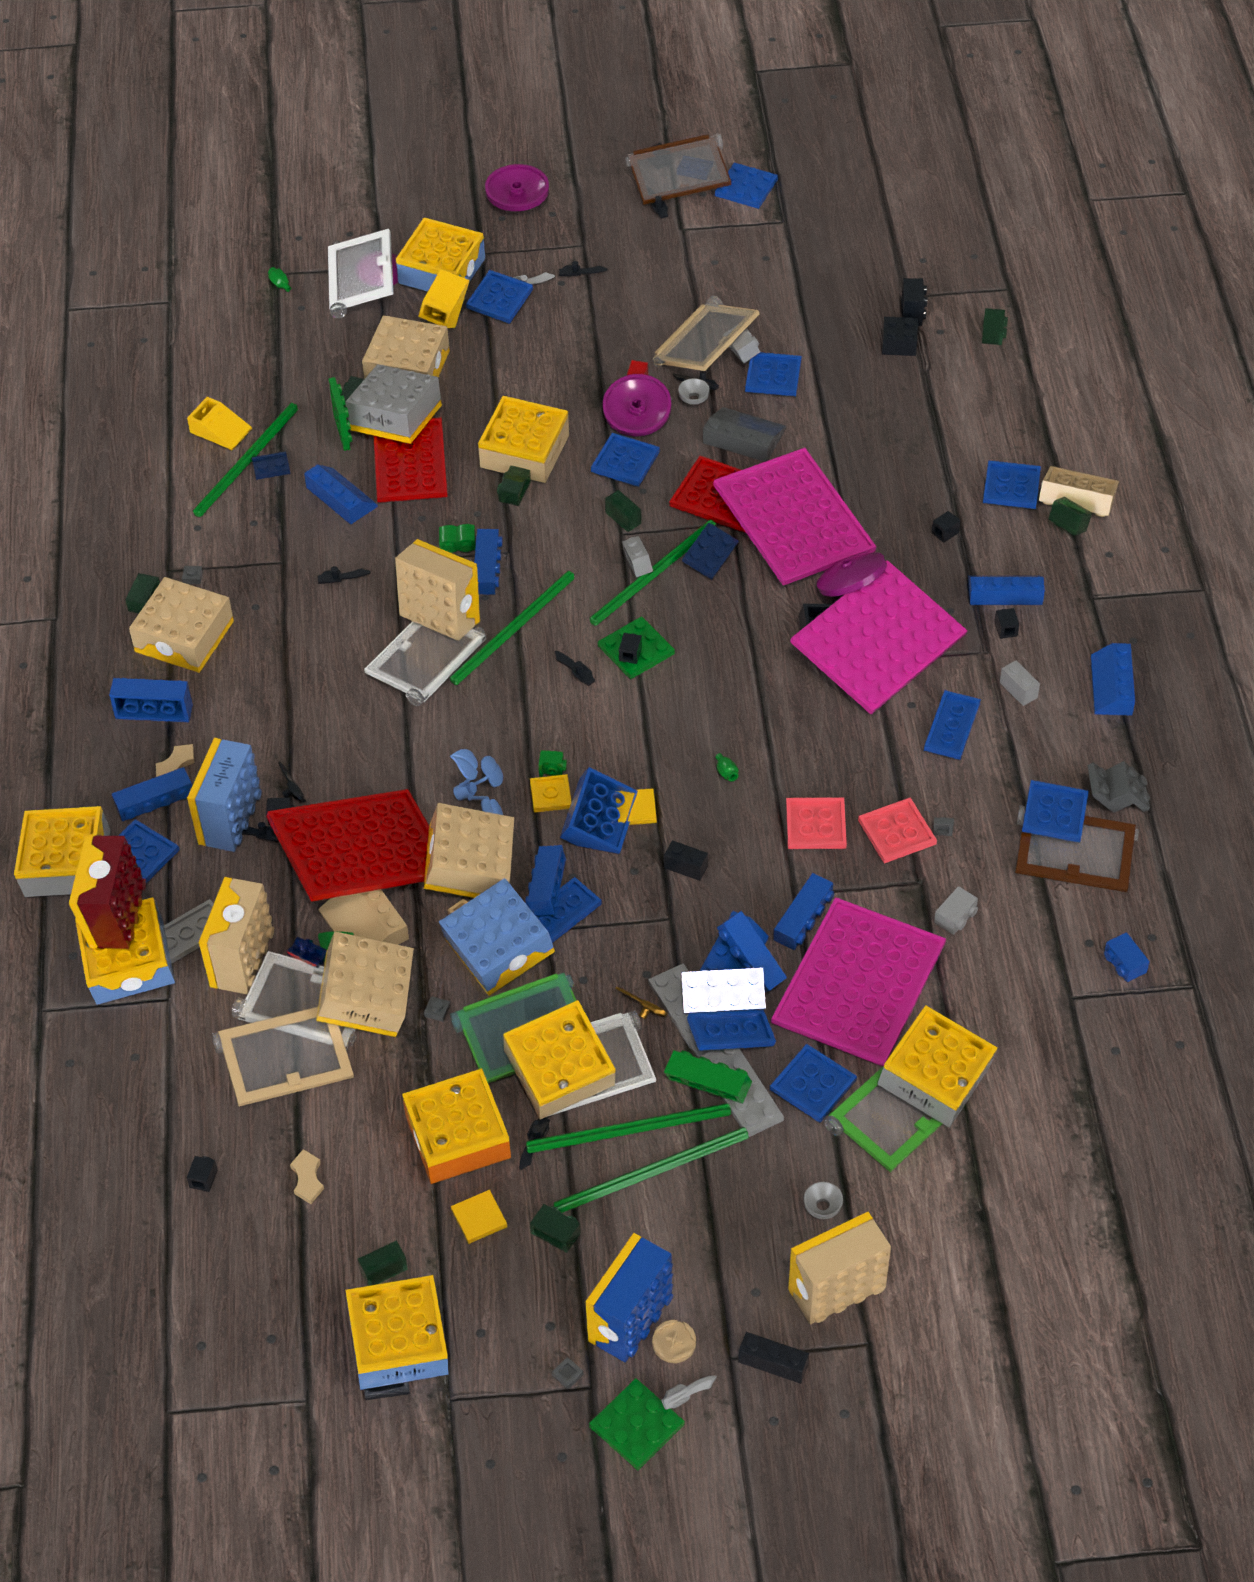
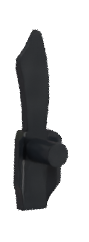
(660, 207)
(575, 270)
(711, 383)
(335, 575)
(578, 669)
(292, 788)
(263, 832)
(537, 1130)

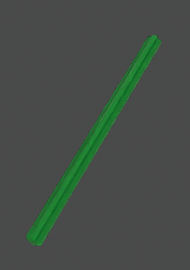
(243, 462)
(643, 580)
(511, 628)
(628, 1128)
(651, 1170)

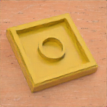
(550, 793)
(643, 808)
(479, 1216)

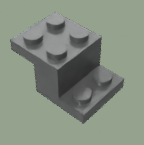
(1119, 786)

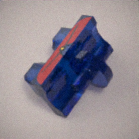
(307, 952)

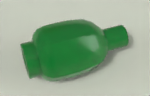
(279, 278)
(727, 768)

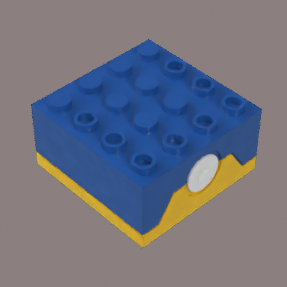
(629, 1298)

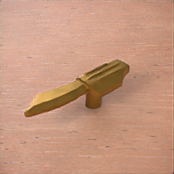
(647, 1006)

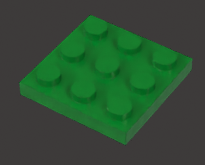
(340, 413)
(653, 651)
(636, 1424)

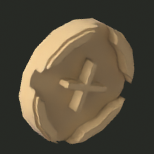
(674, 1341)

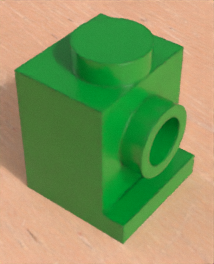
(552, 763)

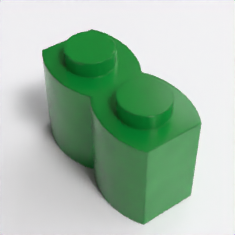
(457, 538)

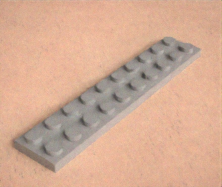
(758, 1108)

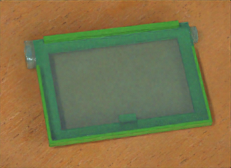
(492, 1017)

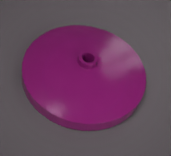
(517, 187)
(637, 405)
(851, 574)

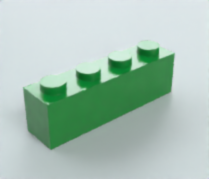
(708, 1076)

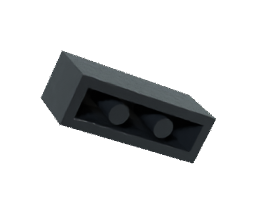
(773, 1357)

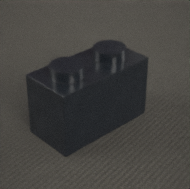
(686, 860)

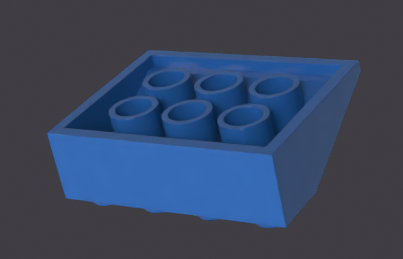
(594, 813)

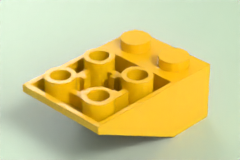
(444, 299)
(217, 424)

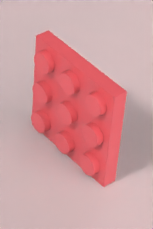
(816, 823)
(897, 830)

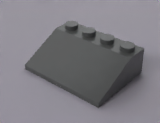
(742, 434)

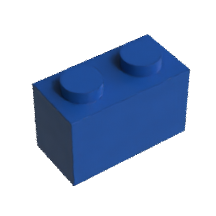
(1126, 957)

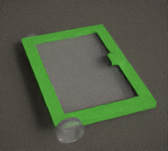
(881, 1123)

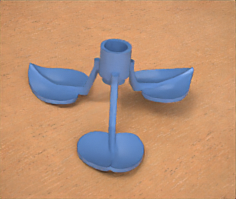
(468, 764)

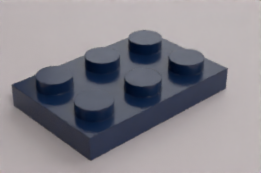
(710, 551)

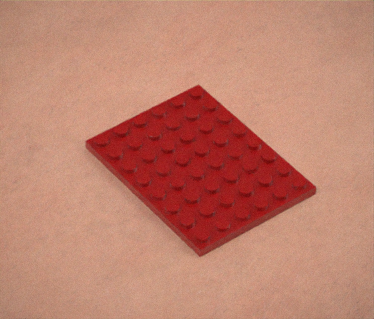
(354, 843)

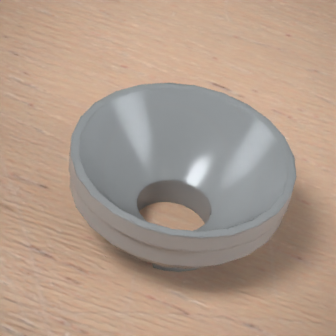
(693, 387)
(823, 1192)

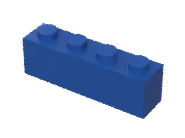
(486, 558)
(152, 794)
(546, 880)
(803, 911)
(750, 949)

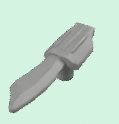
(535, 280)
(680, 1393)

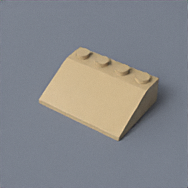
(1086, 490)
(366, 916)

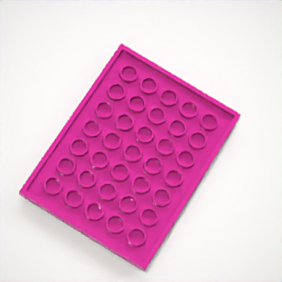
(793, 515)
(878, 638)
(859, 981)

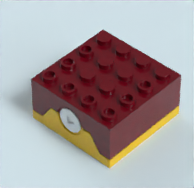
(107, 892)

